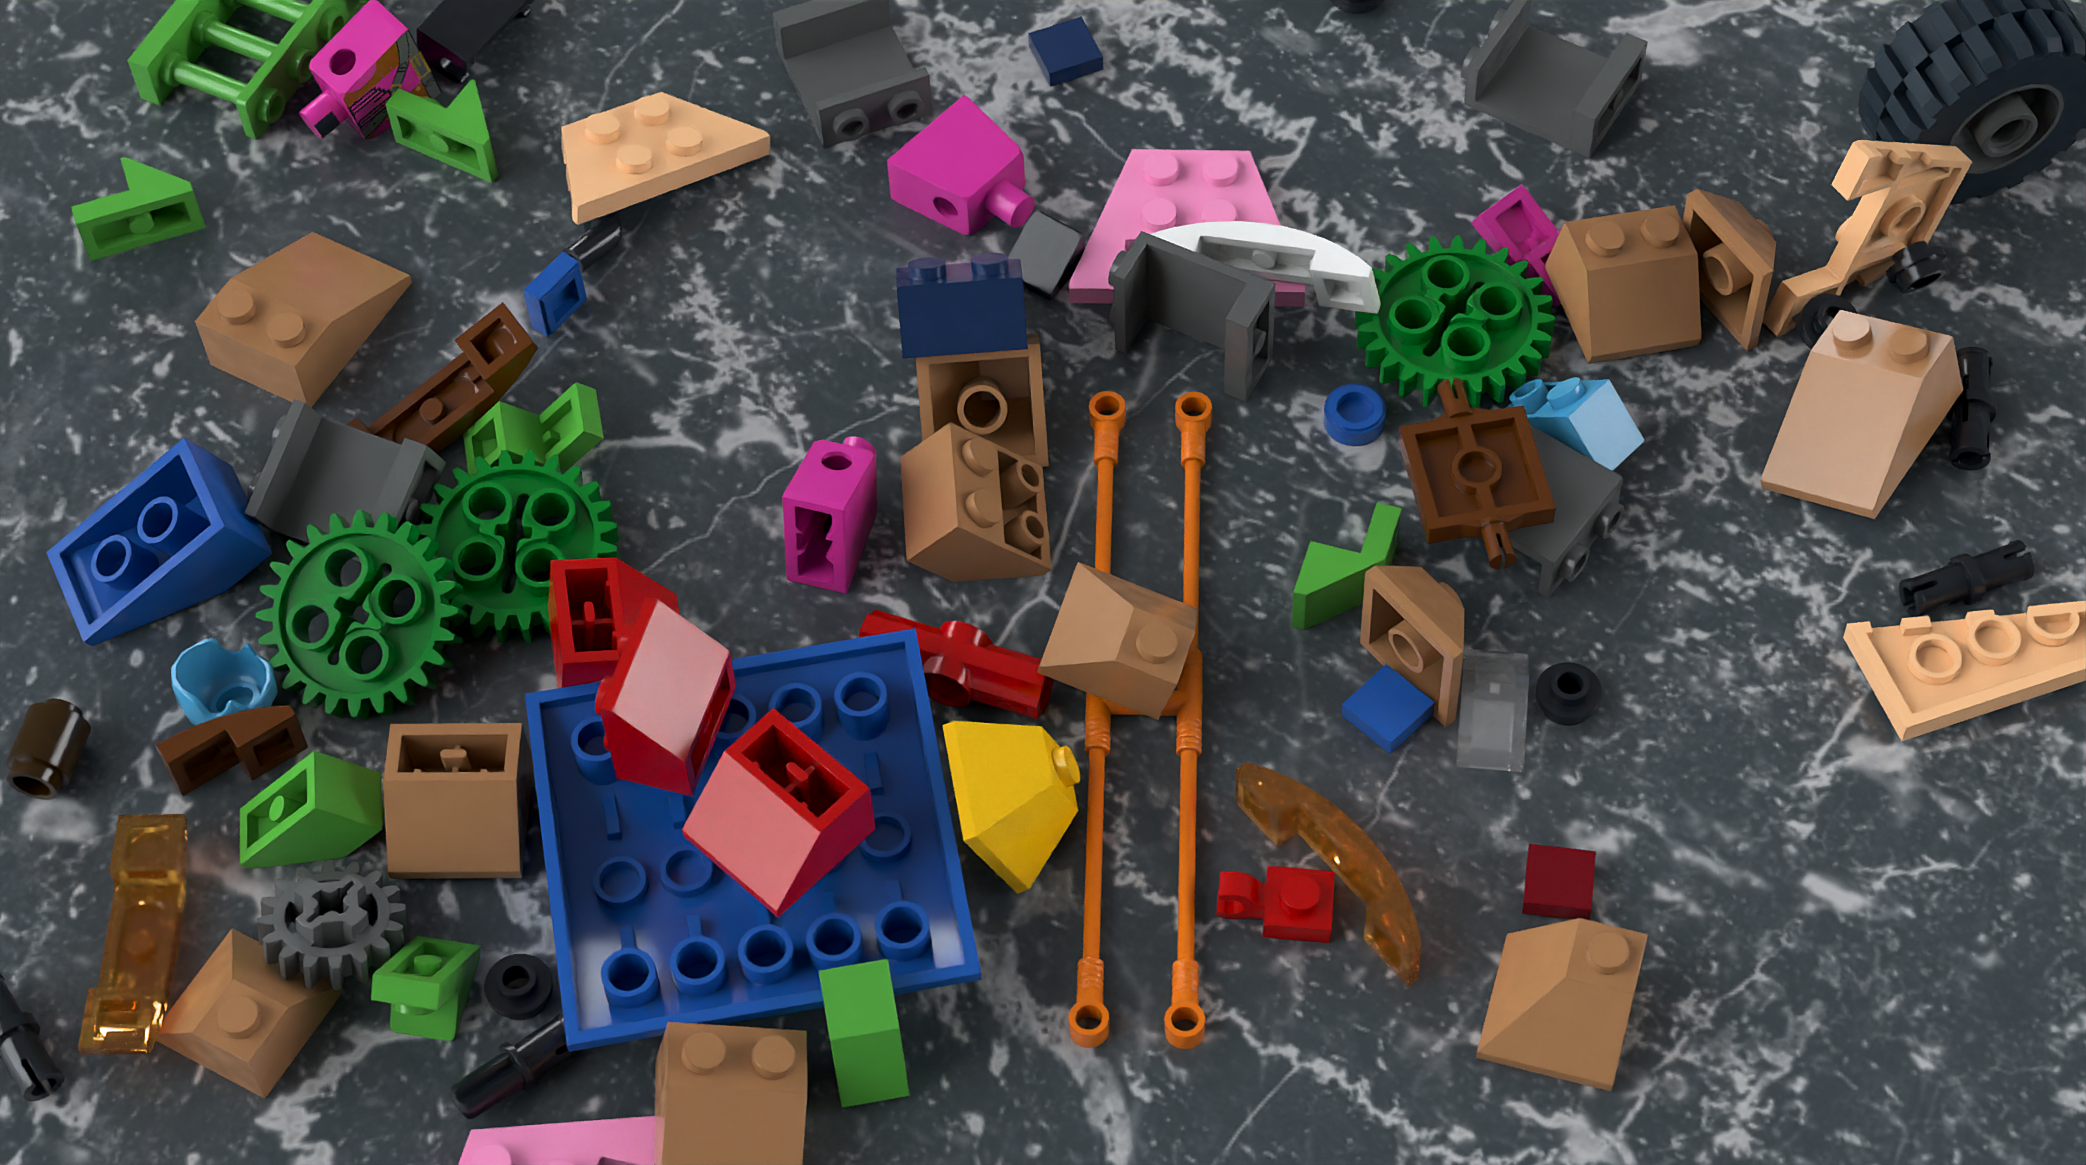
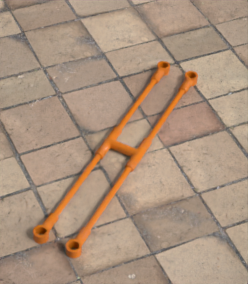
(1184, 704)

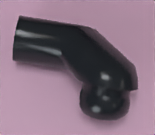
(599, 239)

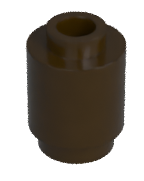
(47, 748)

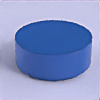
(1354, 414)

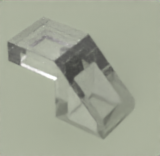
(1493, 710)

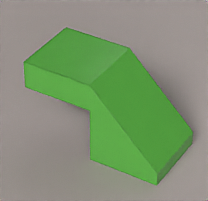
(564, 429)
(1335, 577)
(864, 1033)

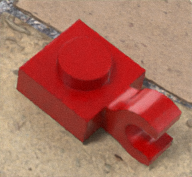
(1291, 902)

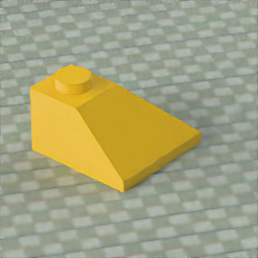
(1011, 795)

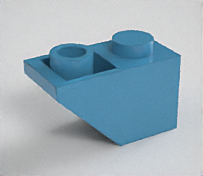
(1582, 416)

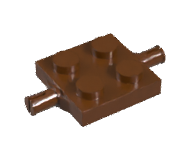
(1476, 474)

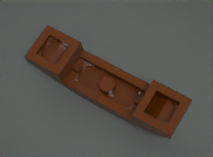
(463, 390)

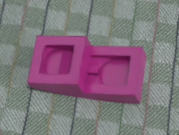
(1524, 230)

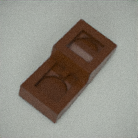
(251, 737)

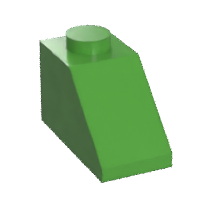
(311, 814)

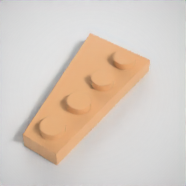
(1969, 666)

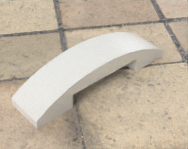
(1284, 255)

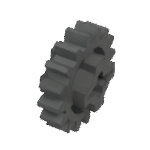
(331, 924)

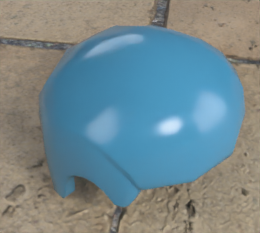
(221, 681)

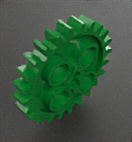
(1489, 347)
(476, 541)
(314, 586)

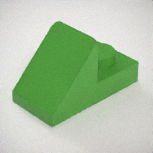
(446, 134)
(149, 212)
(427, 986)

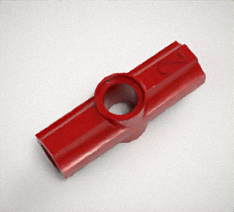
(966, 666)

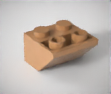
(973, 509)
(457, 800)

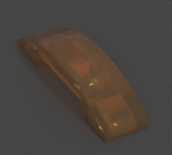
(1287, 808)
(141, 936)

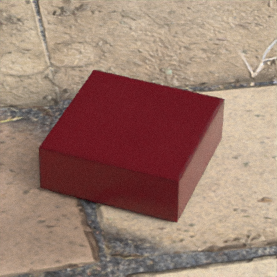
(1559, 882)

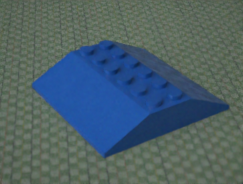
(668, 936)

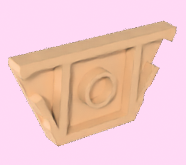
(650, 150)

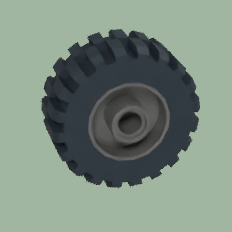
(1986, 79)

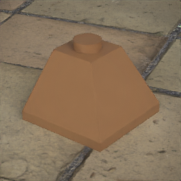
(1733, 262)
(988, 395)
(1416, 632)
(1119, 641)
(1564, 1000)
(245, 1016)

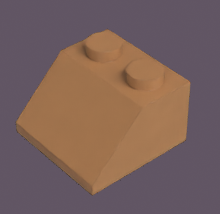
(1628, 283)

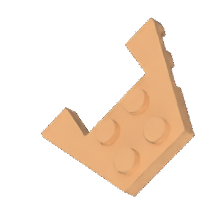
(1901, 204)

